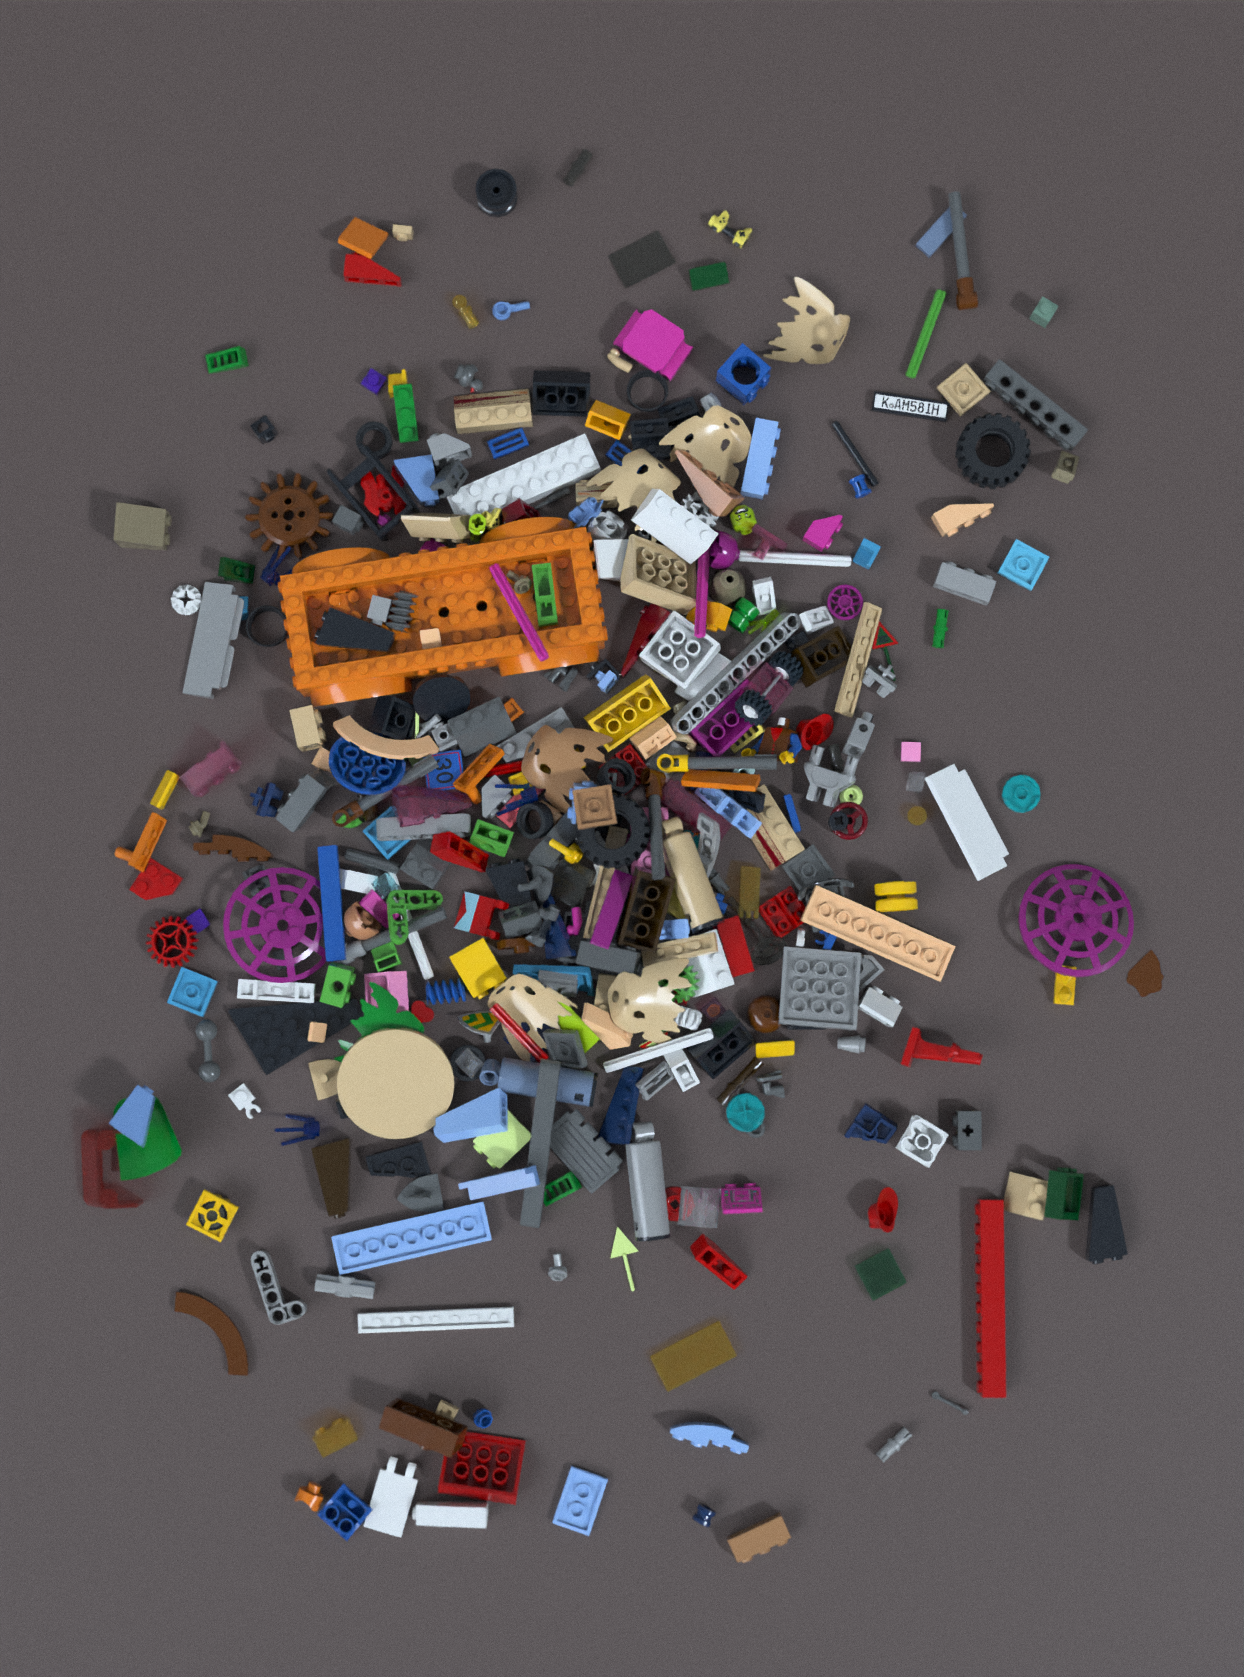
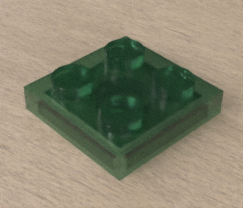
(880, 1274)

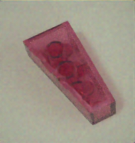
(689, 806)

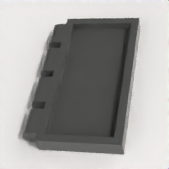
(582, 1152)

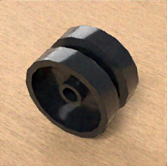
(497, 182)

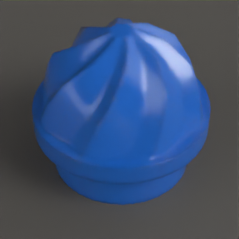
(482, 1418)

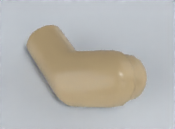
(617, 361)
(688, 739)

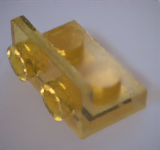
(334, 1437)

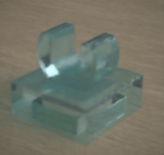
(384, 885)

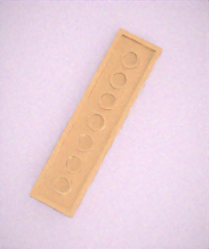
(877, 933)

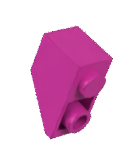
(821, 530)

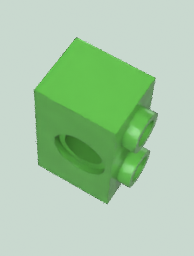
(491, 838)
(330, 993)

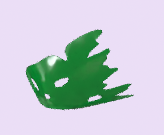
(381, 1017)

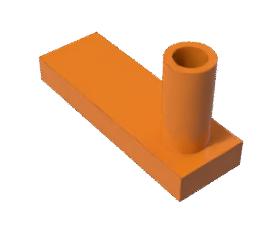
(476, 771)
(140, 856)

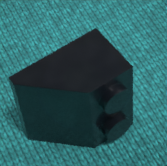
(392, 718)

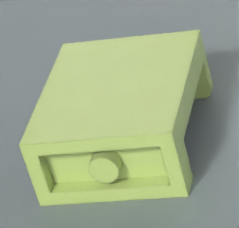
(503, 1145)

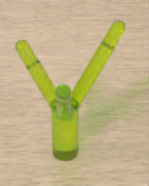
(763, 622)

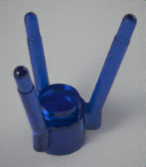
(269, 574)
(527, 796)
(311, 1129)

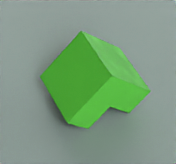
(386, 957)

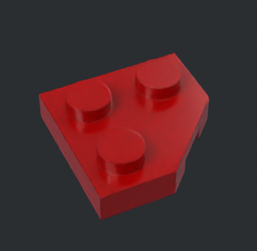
(155, 881)

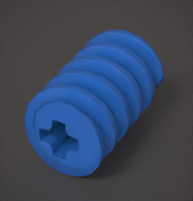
(445, 991)

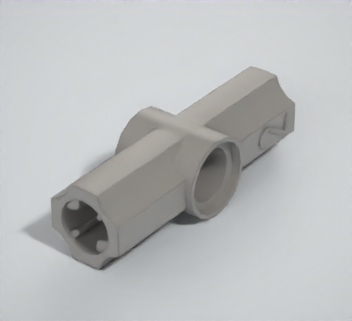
(345, 1286)

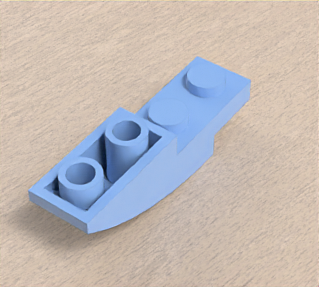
(701, 1432)

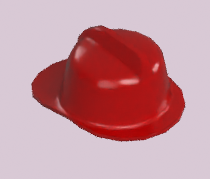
(815, 730)
(884, 1211)

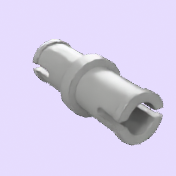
(893, 1444)

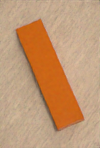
(721, 780)

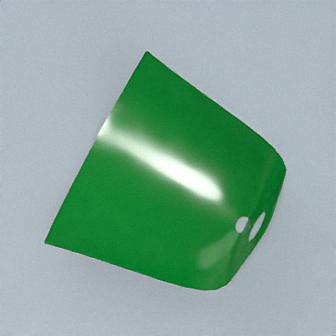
(159, 1151)

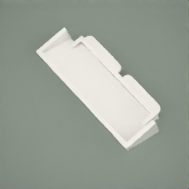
(968, 820)

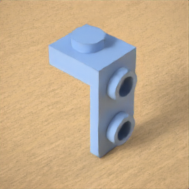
(571, 810)
(675, 929)

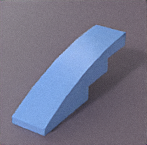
(730, 810)

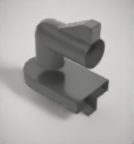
(569, 675)
(767, 1088)

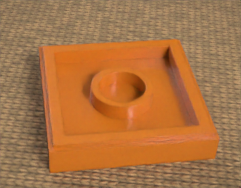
(362, 237)

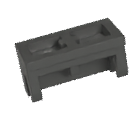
(450, 479)
(259, 885)
(520, 919)

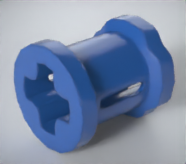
(854, 482)

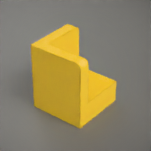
(393, 379)

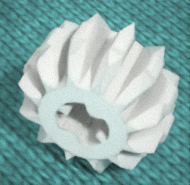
(689, 1018)

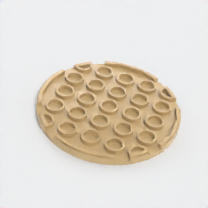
(395, 1083)

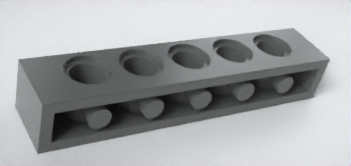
(1032, 395)

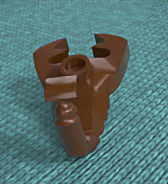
(518, 943)

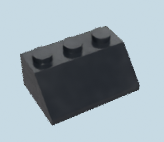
(561, 393)
(728, 1044)

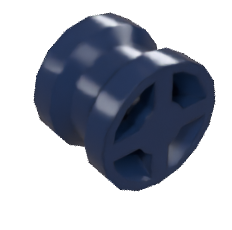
(704, 1515)

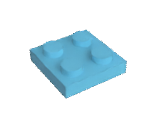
(1023, 565)

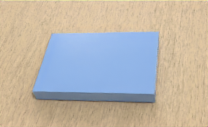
(580, 1500)

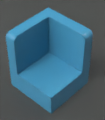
(866, 554)

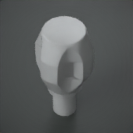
(709, 401)

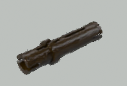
(743, 1077)

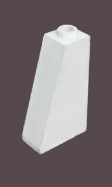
(452, 1513)

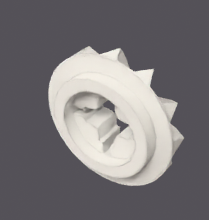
(191, 606)

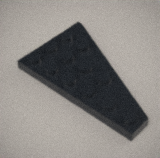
(281, 1031)

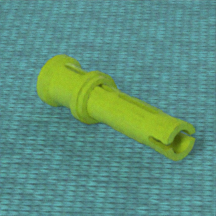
(476, 526)

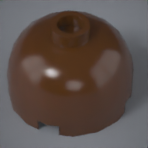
(764, 1014)

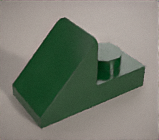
(236, 571)

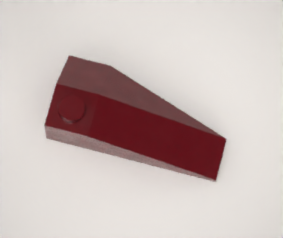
(649, 624)

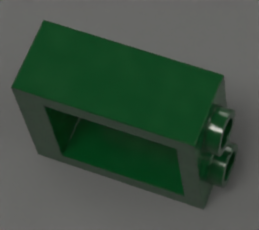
(1063, 1194)

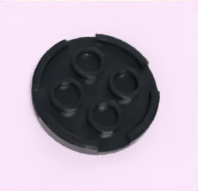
(442, 696)

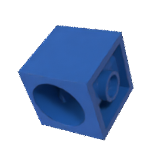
(743, 358)

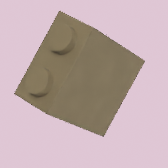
(141, 527)

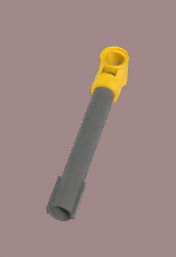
(683, 763)

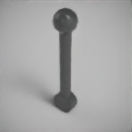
(935, 1395)

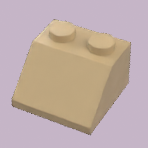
(1025, 1196)

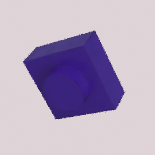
(374, 381)

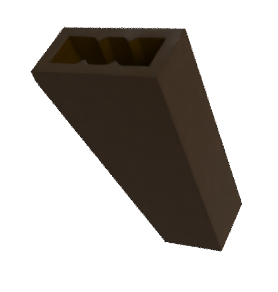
(334, 1172)

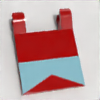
(476, 914)

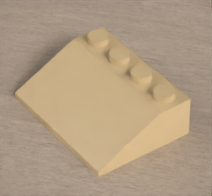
(658, 575)

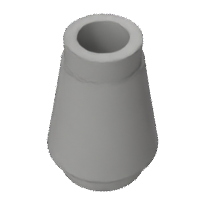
(852, 1043)

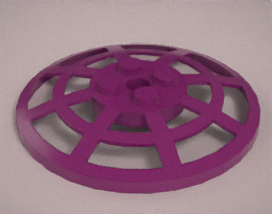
(268, 925)
(1068, 927)

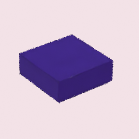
(198, 920)

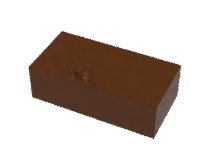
(423, 1427)

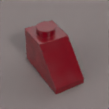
(518, 510)

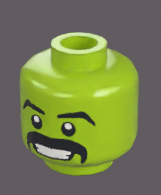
(743, 519)

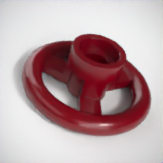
(859, 811)

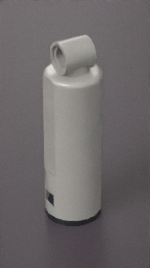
(647, 1184)

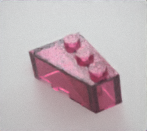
(211, 770)

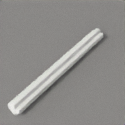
(797, 558)
(416, 943)
(658, 1050)

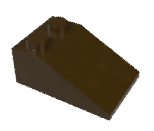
(822, 656)

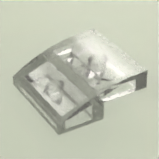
(699, 1207)

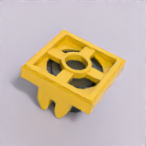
(212, 1215)

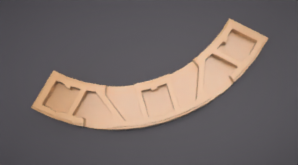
(383, 746)

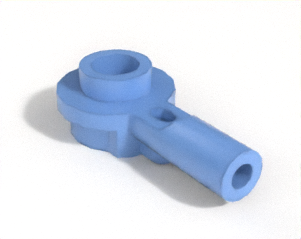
(502, 310)

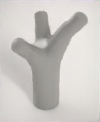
(427, 727)

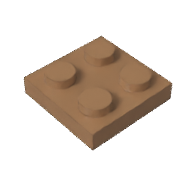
(594, 807)

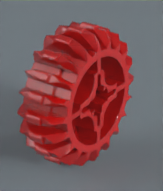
(176, 934)

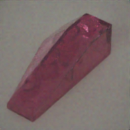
(416, 804)

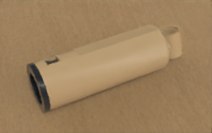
(691, 878)

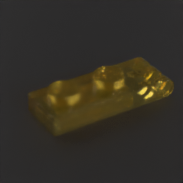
(749, 891)

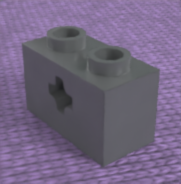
(973, 1140)

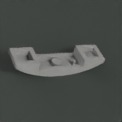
(708, 841)

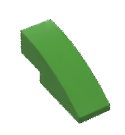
(544, 594)

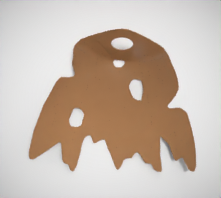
(562, 759)

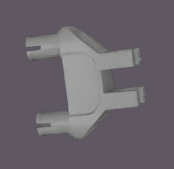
(828, 779)

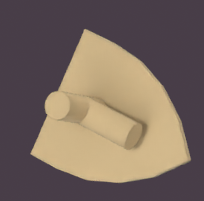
(325, 1077)

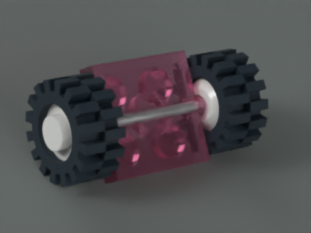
(768, 688)

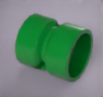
(744, 612)

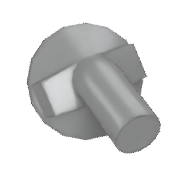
(557, 1272)

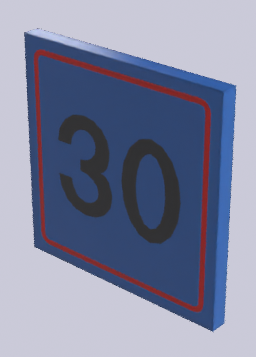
(448, 771)

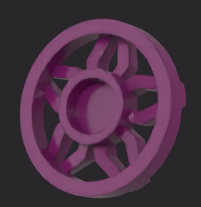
(844, 602)

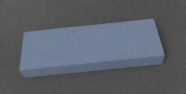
(937, 234)

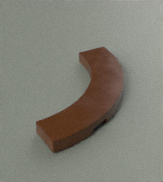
(221, 1325)

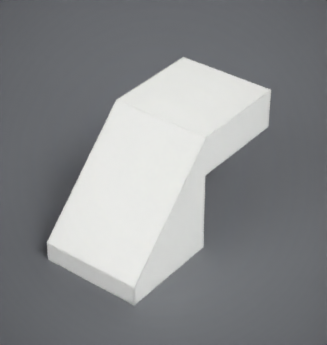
(356, 881)

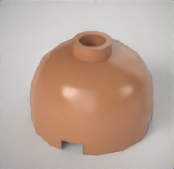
(360, 922)

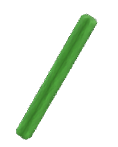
(925, 333)

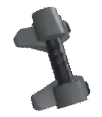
(549, 914)

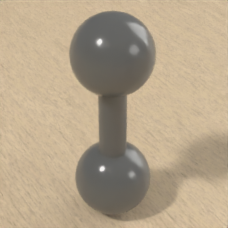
(209, 1070)

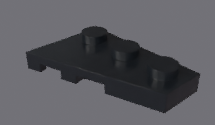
(403, 1161)

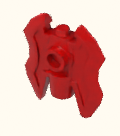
(381, 494)

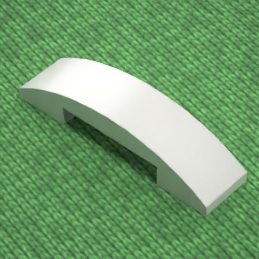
(276, 991)

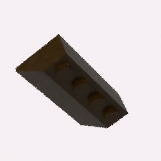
(645, 910)

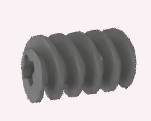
(401, 611)

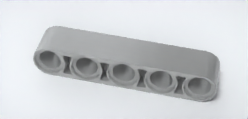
(389, 829)

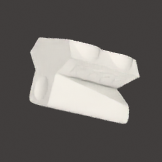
(921, 1141)

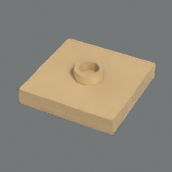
(963, 389)

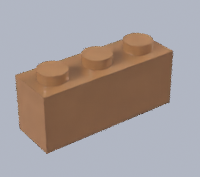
(759, 1538)

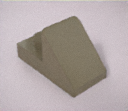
(1065, 467)

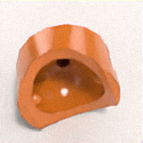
(310, 1495)

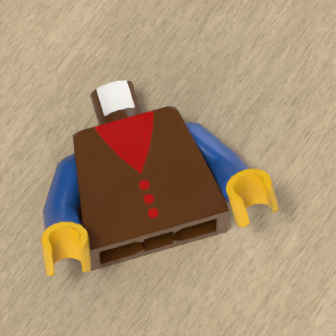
(778, 741)

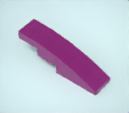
(611, 909)

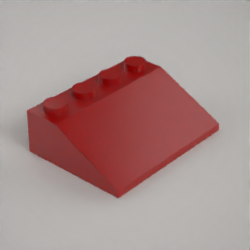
(484, 1469)

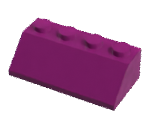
(722, 725)

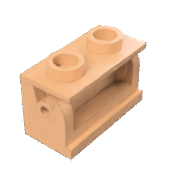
(653, 737)

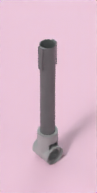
(360, 947)

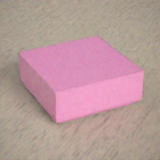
(910, 751)

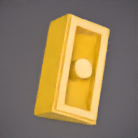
(164, 789)
(775, 1049)

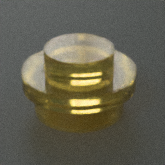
(917, 815)

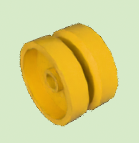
(896, 897)

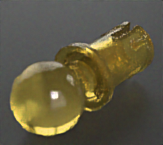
(460, 303)

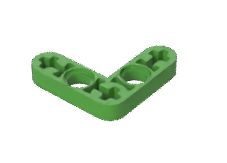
(401, 908)

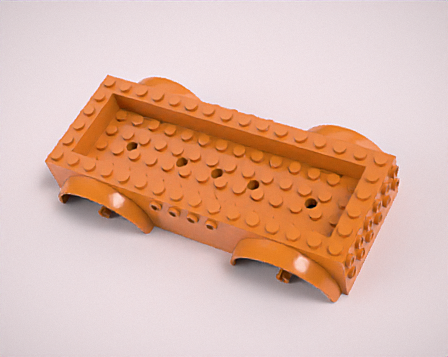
(448, 581)

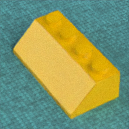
(628, 711)

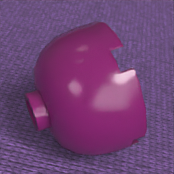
(723, 551)

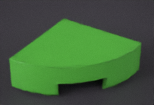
(357, 822)

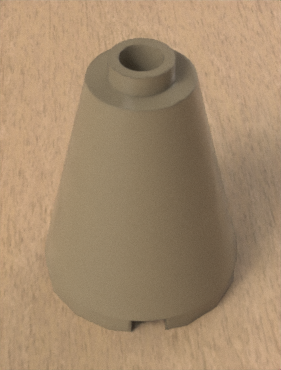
(727, 587)

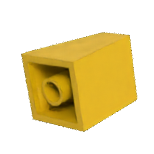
(478, 968)

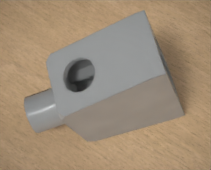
(859, 736)

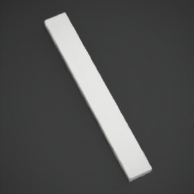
(435, 1319)

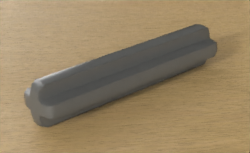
(372, 861)

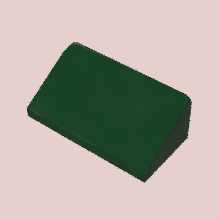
(708, 276)

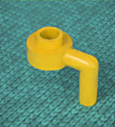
(572, 854)

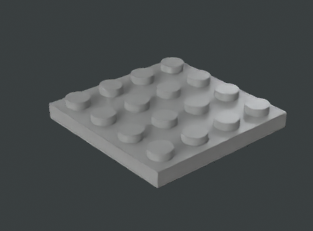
(819, 988)

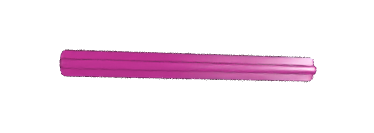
(701, 595)
(519, 612)

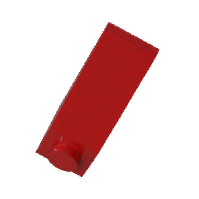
(364, 270)
(458, 851)
(717, 1261)

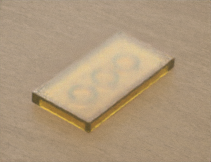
(693, 1356)

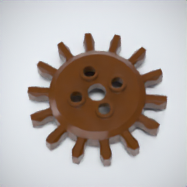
(302, 528)

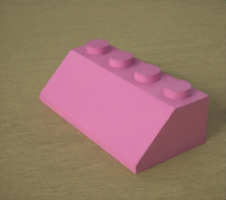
(394, 982)

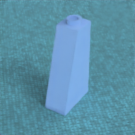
(476, 1118)

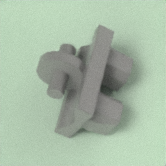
(886, 684)

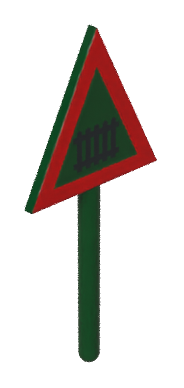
(883, 640)

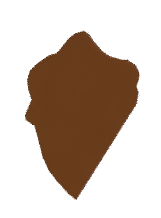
(1146, 975)

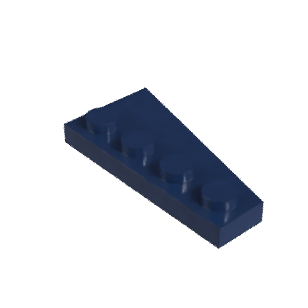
(622, 1109)

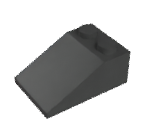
(425, 865)

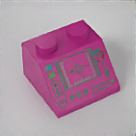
(741, 1199)

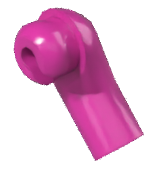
(577, 922)

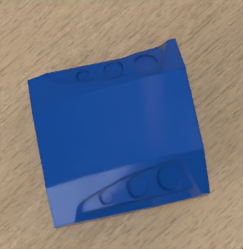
(345, 1512)

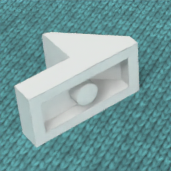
(764, 595)
(816, 619)

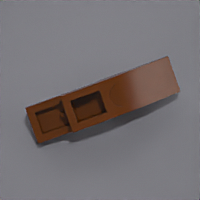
(240, 848)

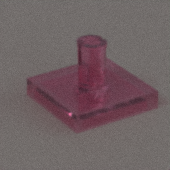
(767, 541)

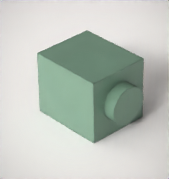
(1043, 312)

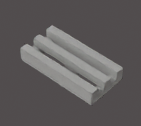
(654, 1078)

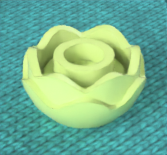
(855, 791)

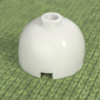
(606, 527)

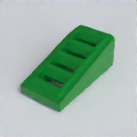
(242, 357)
(572, 1179)

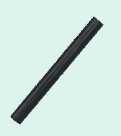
(855, 454)

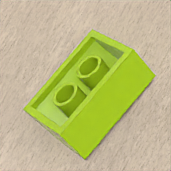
(574, 1022)

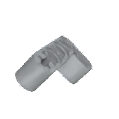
(274, 1285)

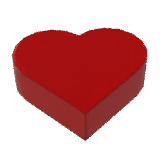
(422, 1012)

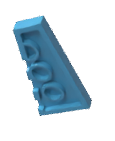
(585, 980)

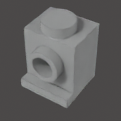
(447, 743)

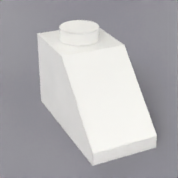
(681, 1069)

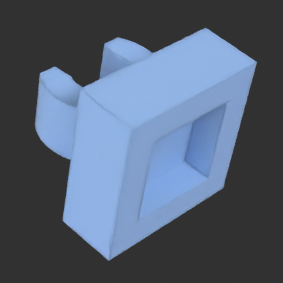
(606, 681)

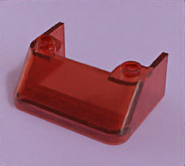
(94, 1194)

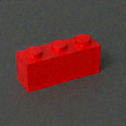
(735, 946)

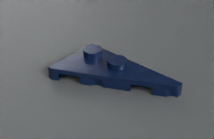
(556, 937)

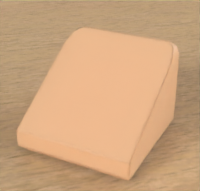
(430, 638)
(317, 1032)

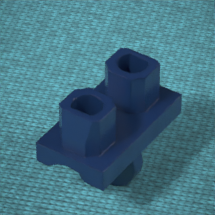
(264, 808)

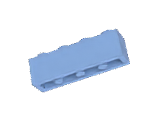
(759, 458)

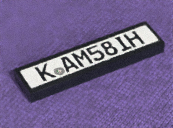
(910, 406)

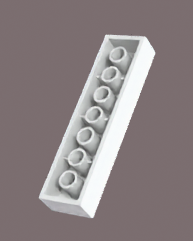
(529, 478)

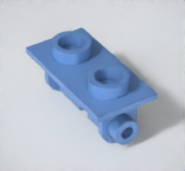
(590, 509)

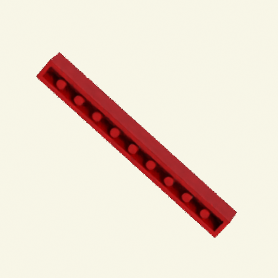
(991, 1298)

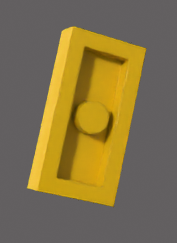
(1064, 988)

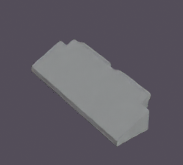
(211, 648)

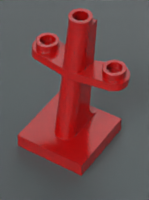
(921, 1049)

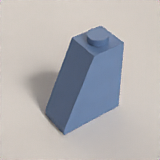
(418, 476)
(135, 1115)

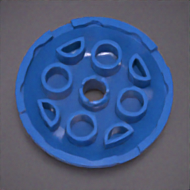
(364, 771)

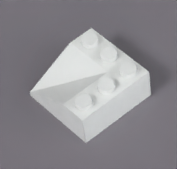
(678, 652)

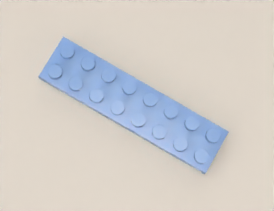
(411, 1238)

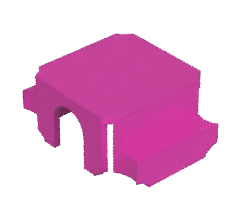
(654, 343)

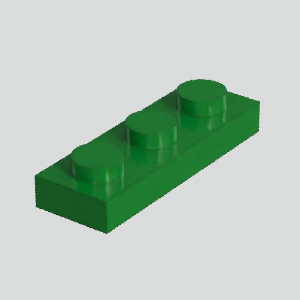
(405, 412)

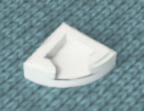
(800, 937)

